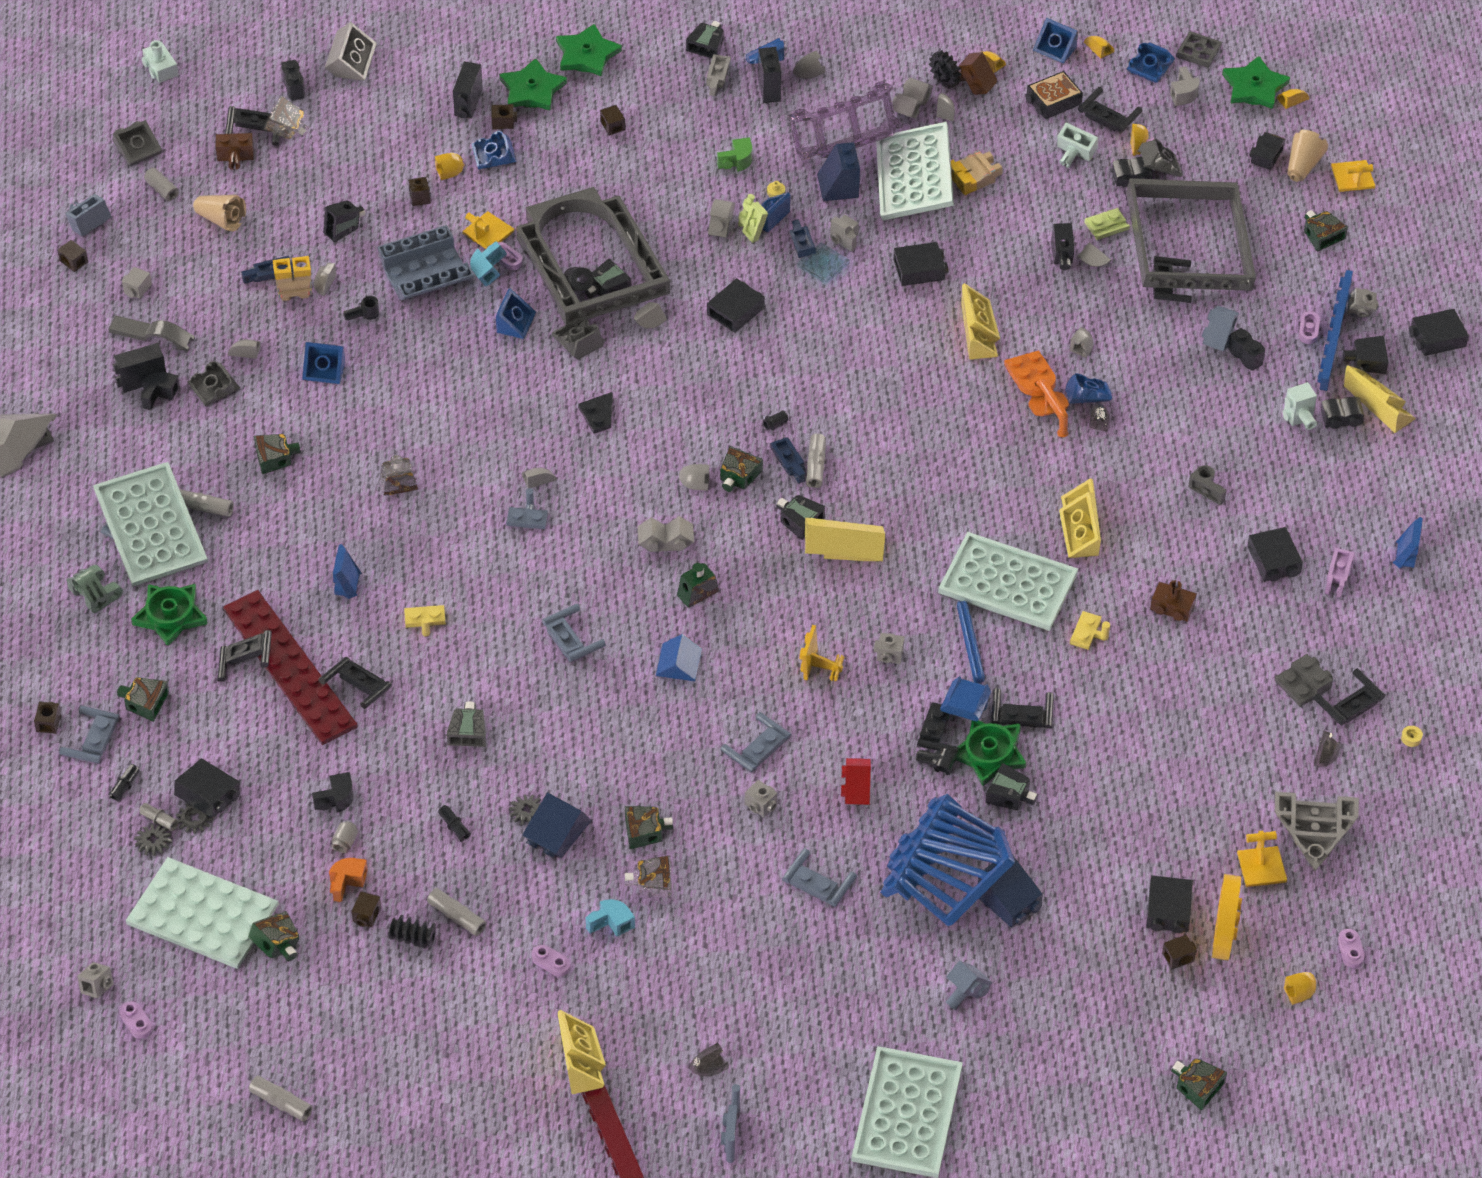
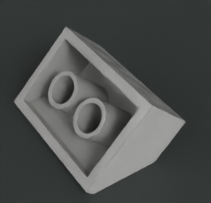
(350, 53)

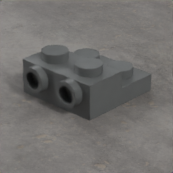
(136, 142)
(1304, 680)

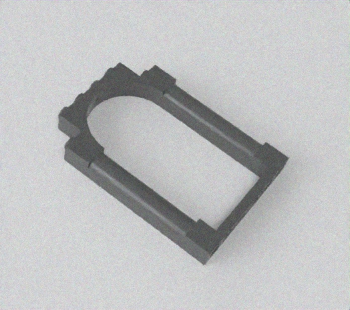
(617, 216)

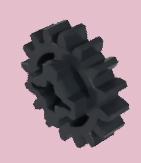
(945, 69)

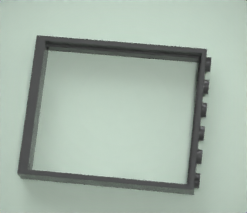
(1191, 190)

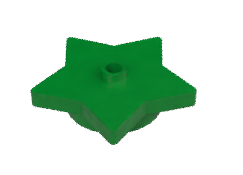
(586, 51)
(1255, 83)
(532, 86)
(169, 611)
(989, 747)

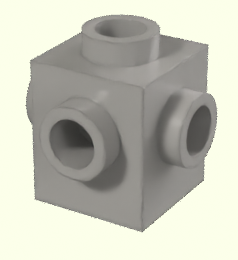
(1362, 302)
(889, 648)
(761, 798)
(95, 980)

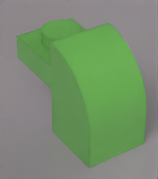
(738, 157)

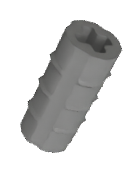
(161, 184)

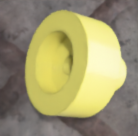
(775, 188)
(1411, 736)

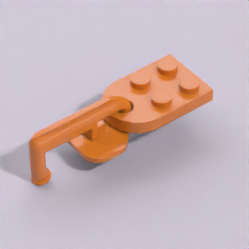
(1038, 380)

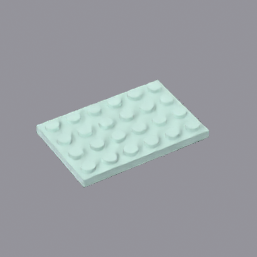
(914, 171)
(150, 524)
(1008, 581)
(200, 912)
(907, 1112)

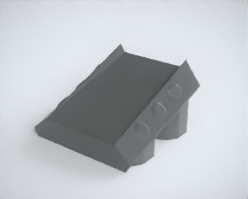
(1160, 158)
(579, 338)
(213, 383)

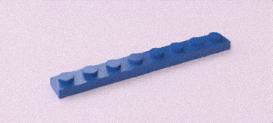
(1336, 324)

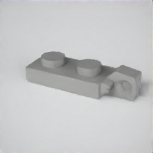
(717, 73)

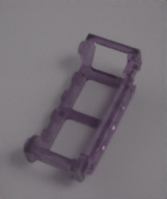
(879, 91)

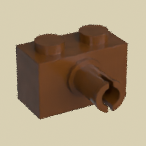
(977, 73)
(234, 148)
(1173, 601)

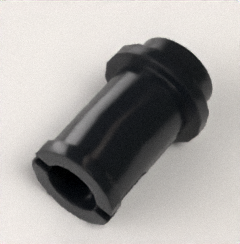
(775, 420)

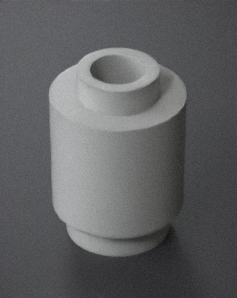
(344, 837)

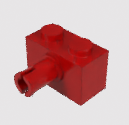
(857, 781)

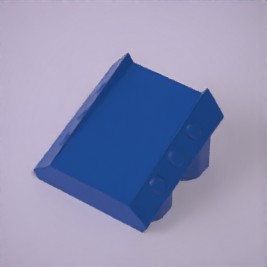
(752, 57)
(1150, 62)
(493, 151)
(1087, 390)
(1408, 545)
(345, 574)
(966, 699)

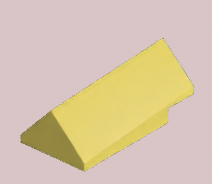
(979, 324)
(1377, 398)
(1081, 521)
(844, 540)
(582, 1054)

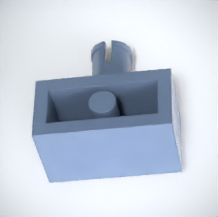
(88, 214)
(1220, 326)
(968, 982)

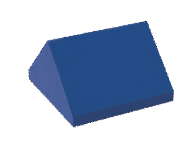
(1056, 41)
(777, 209)
(514, 316)
(323, 362)
(679, 659)

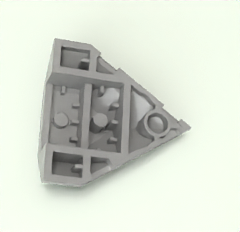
(19, 437)
(1316, 825)

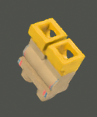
(975, 171)
(293, 284)

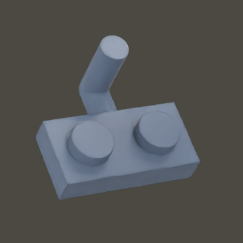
(527, 516)

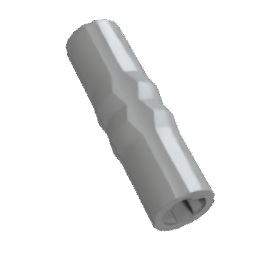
(816, 460)
(207, 503)
(456, 911)
(280, 1098)

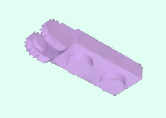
(1339, 570)

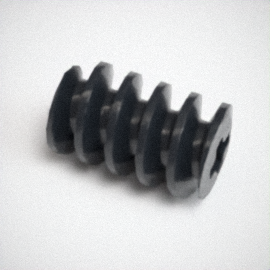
(585, 277)
(412, 932)

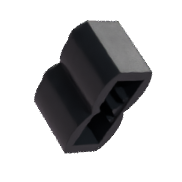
(293, 80)
(1267, 150)
(1129, 169)
(1246, 348)
(1342, 412)

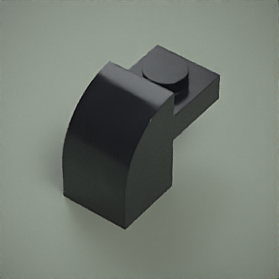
(159, 385)
(339, 795)

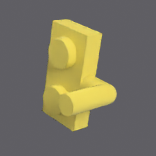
(424, 617)
(1087, 630)

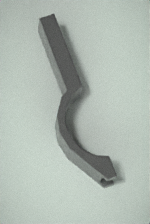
(143, 330)

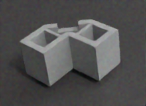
(915, 94)
(669, 537)

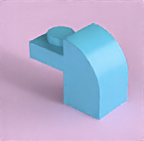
(483, 263)
(611, 913)

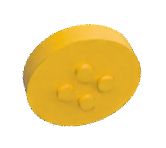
(1227, 917)

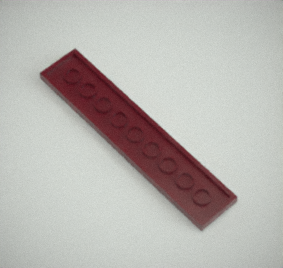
(292, 669)

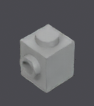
(136, 282)

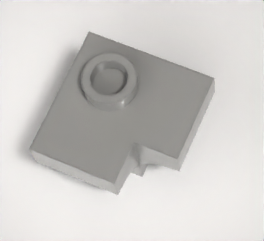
(844, 231)

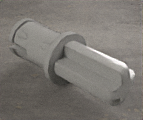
(158, 816)

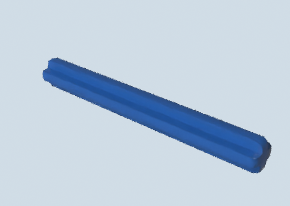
(970, 642)

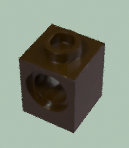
(503, 116)
(612, 120)
(419, 191)
(72, 255)
(47, 717)
(366, 909)
(1179, 951)

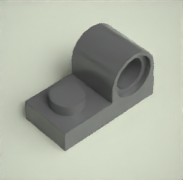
(1203, 482)

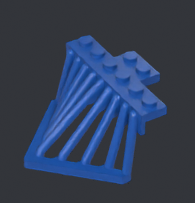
(920, 850)

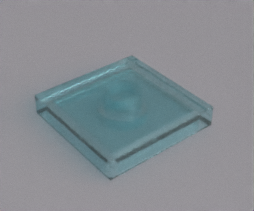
(823, 264)

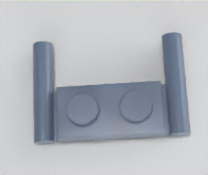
(565, 636)
(97, 736)
(762, 746)
(814, 883)
(730, 1121)

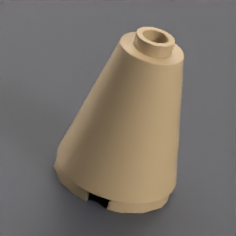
(1305, 154)
(221, 210)

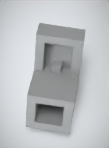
(1185, 89)
(721, 215)

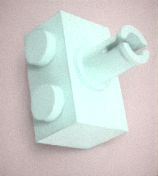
(159, 62)
(1076, 143)
(1300, 406)

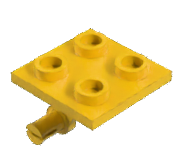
(1353, 175)
(487, 229)
(810, 658)
(1262, 864)

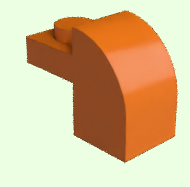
(347, 872)

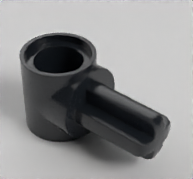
(367, 309)
(940, 760)

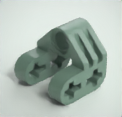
(88, 585)

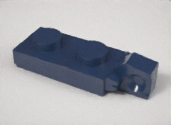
(802, 240)
(262, 271)
(789, 458)

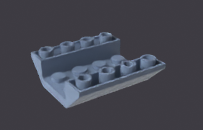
(423, 263)

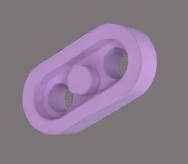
(512, 256)
(1309, 331)
(1349, 947)
(550, 959)
(134, 1019)

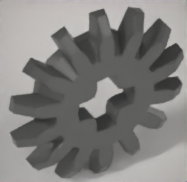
(519, 806)
(185, 819)
(159, 843)

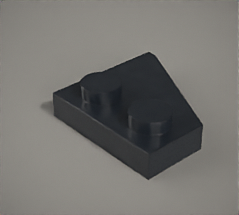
(598, 412)

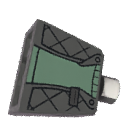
(467, 727)

